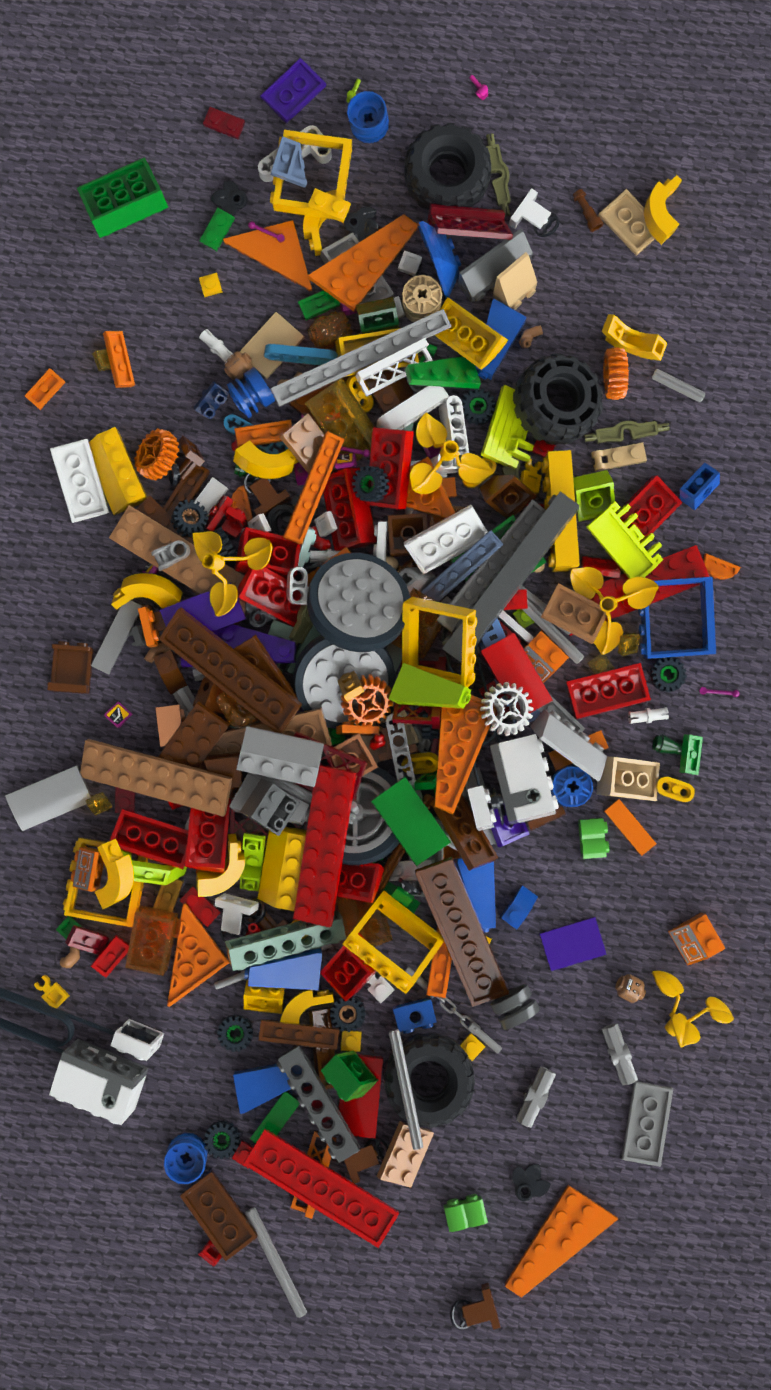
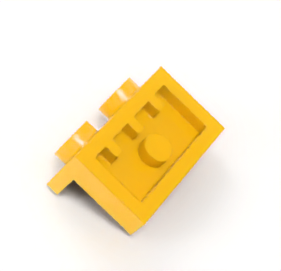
(263, 999)

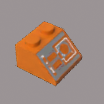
(545, 656)
(88, 869)
(696, 939)

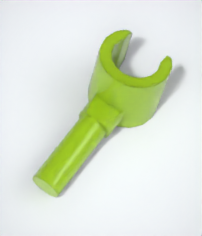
(351, 93)

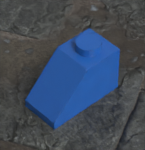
(519, 907)

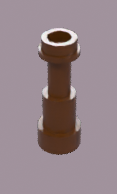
(594, 222)

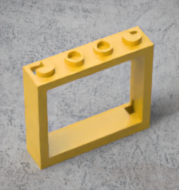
(301, 208)
(410, 637)
(69, 903)
(408, 922)

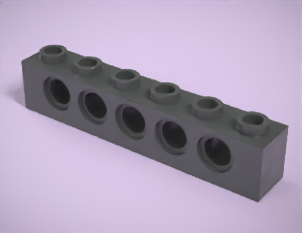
(340, 1150)

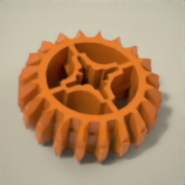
(615, 373)
(156, 454)
(378, 708)

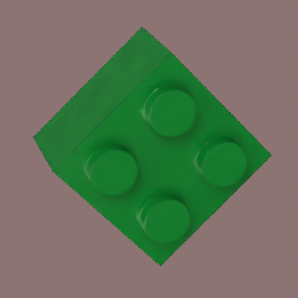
(349, 1075)

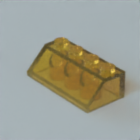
(342, 415)

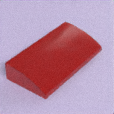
(392, 453)
(652, 504)
(269, 594)
(511, 665)
(608, 691)
(207, 840)
(360, 881)
(363, 1111)

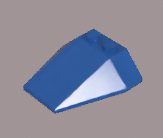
(442, 256)

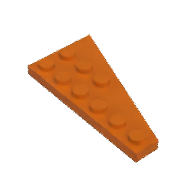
(360, 267)
(459, 745)
(565, 1232)

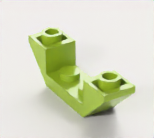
(254, 856)
(155, 873)

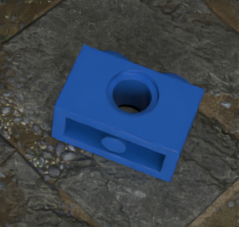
(699, 486)
(403, 1011)

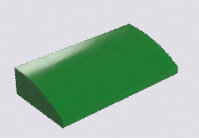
(410, 821)

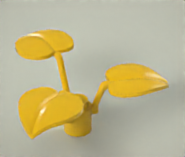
(433, 433)
(208, 545)
(638, 590)
(678, 1025)

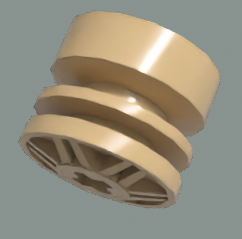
(418, 308)

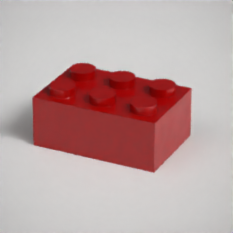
(283, 556)
(347, 972)

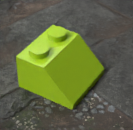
(593, 494)

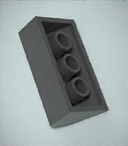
(482, 273)

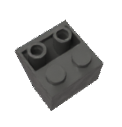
(270, 806)

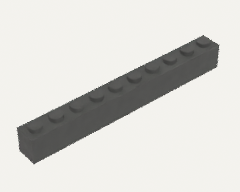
(515, 570)

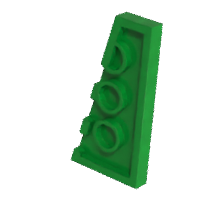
(449, 372)

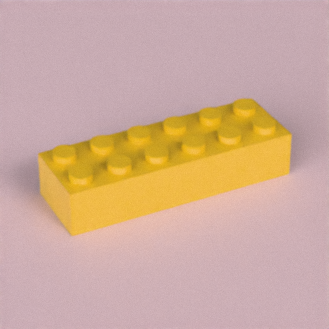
(559, 478)

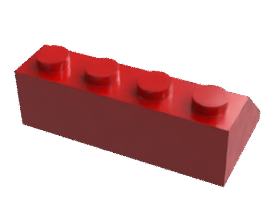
(349, 512)
(151, 839)

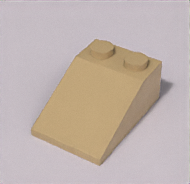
(516, 283)
(629, 779)

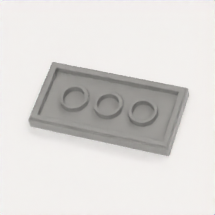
(647, 1123)

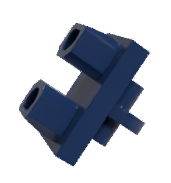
(211, 400)

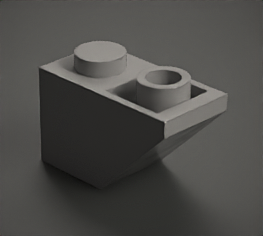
(414, 578)

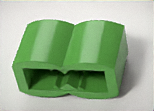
(593, 838)
(465, 1213)

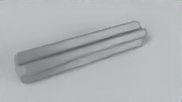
(678, 385)

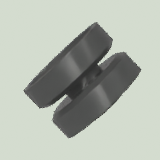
(515, 1007)

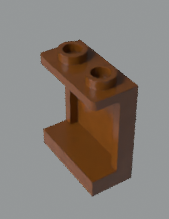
(71, 668)

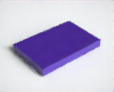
(293, 90)
(572, 943)

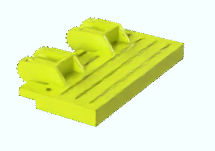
(506, 433)
(624, 543)

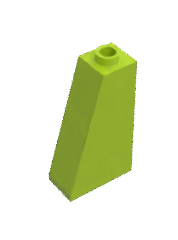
(426, 689)

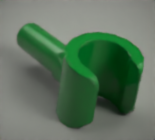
(431, 349)

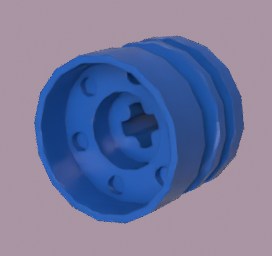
(368, 107)
(250, 392)
(580, 779)
(182, 1169)

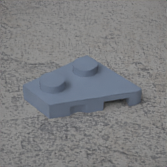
(289, 163)

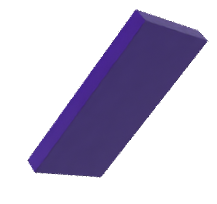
(202, 610)

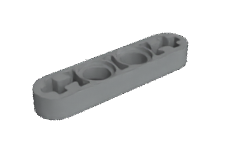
(396, 751)

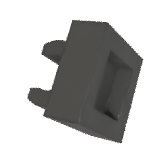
(138, 634)

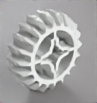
(496, 721)

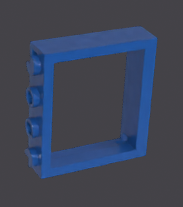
(708, 622)

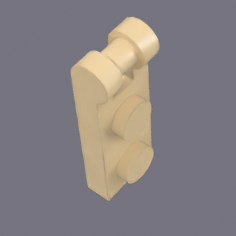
(619, 456)

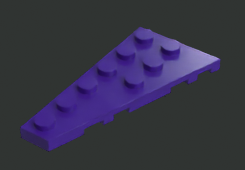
(278, 648)

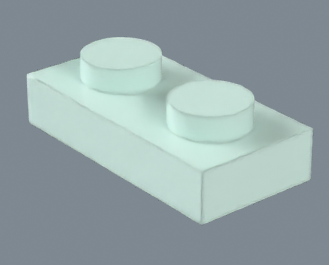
(309, 539)

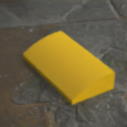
(470, 335)

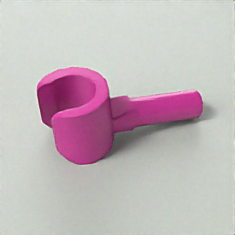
(482, 91)

